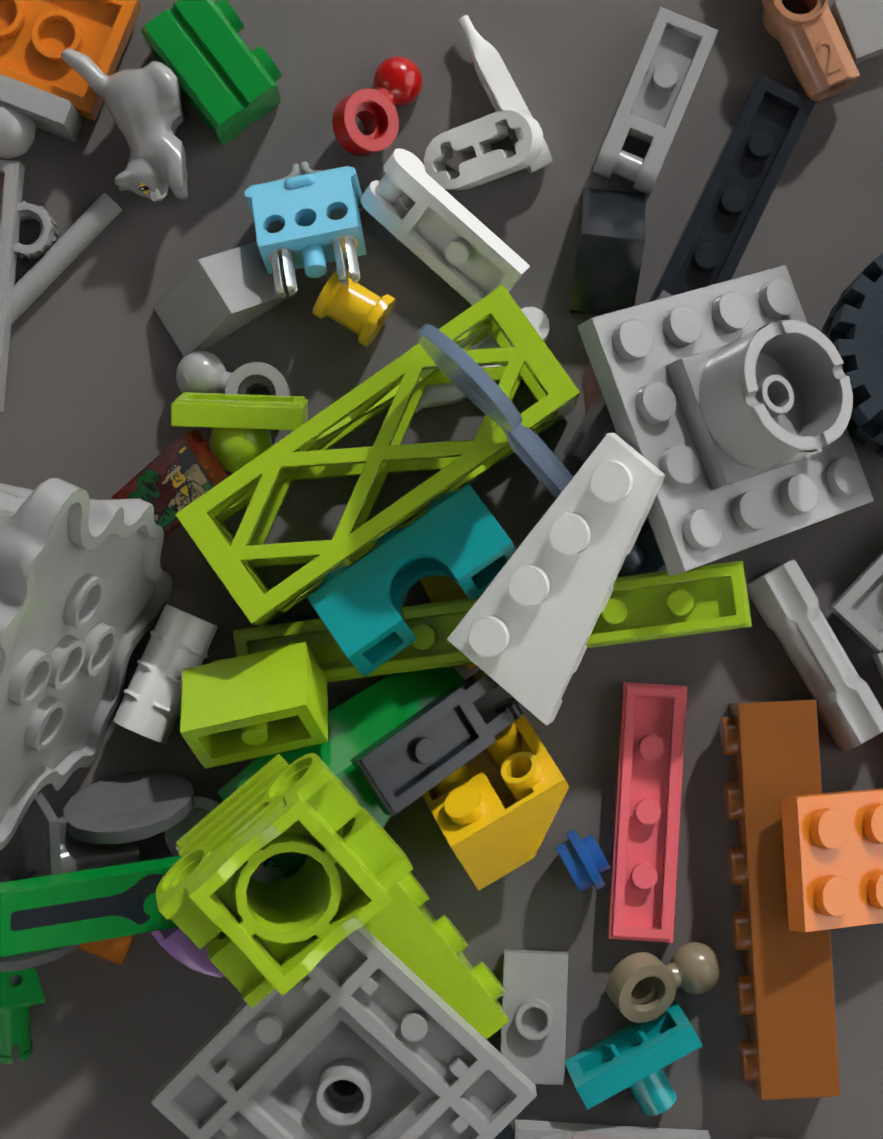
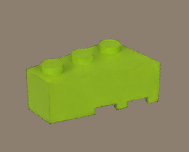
(435, 955)

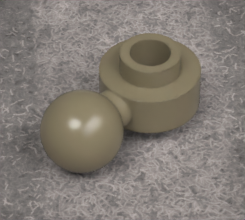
(646, 987)

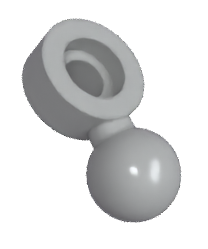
(207, 374)

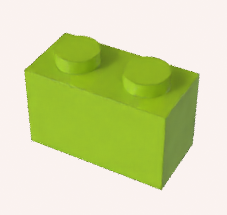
(254, 705)

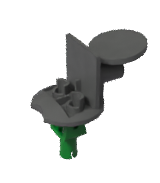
(95, 832)

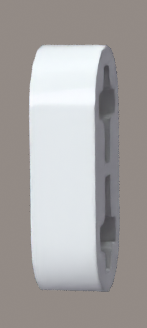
(477, 137)

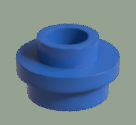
(583, 860)

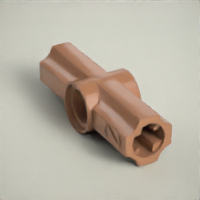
(812, 47)

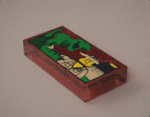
(175, 479)

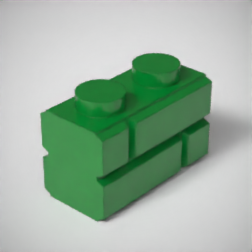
(214, 65)

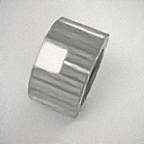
(48, 233)

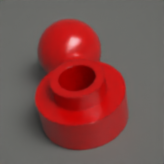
(395, 84)

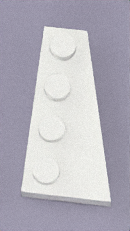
(547, 597)

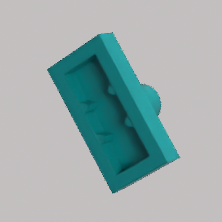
(635, 1061)

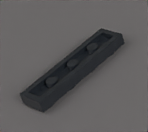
(737, 188)

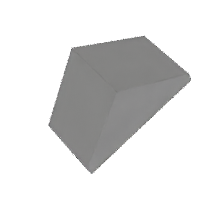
(217, 298)

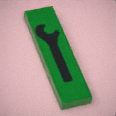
(81, 906)

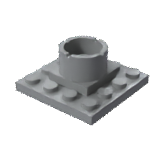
(735, 411)
(346, 1057)

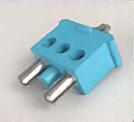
(308, 223)

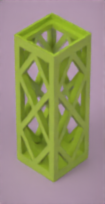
(308, 455)

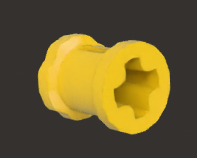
(354, 308)

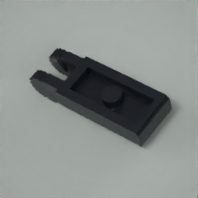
(433, 743)

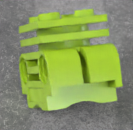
(280, 930)

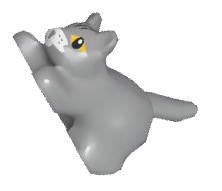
(147, 112)

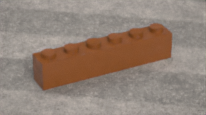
(786, 972)

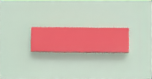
(647, 812)

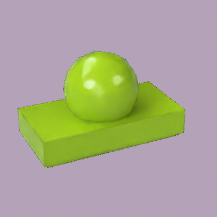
(239, 422)

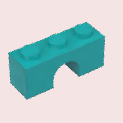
(366, 600)

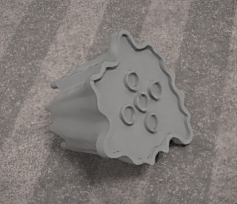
(73, 605)

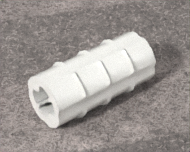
(155, 690)

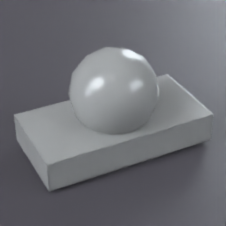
(28, 108)

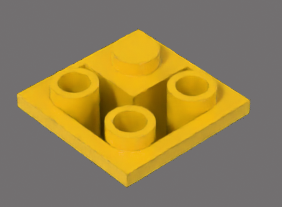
(499, 804)

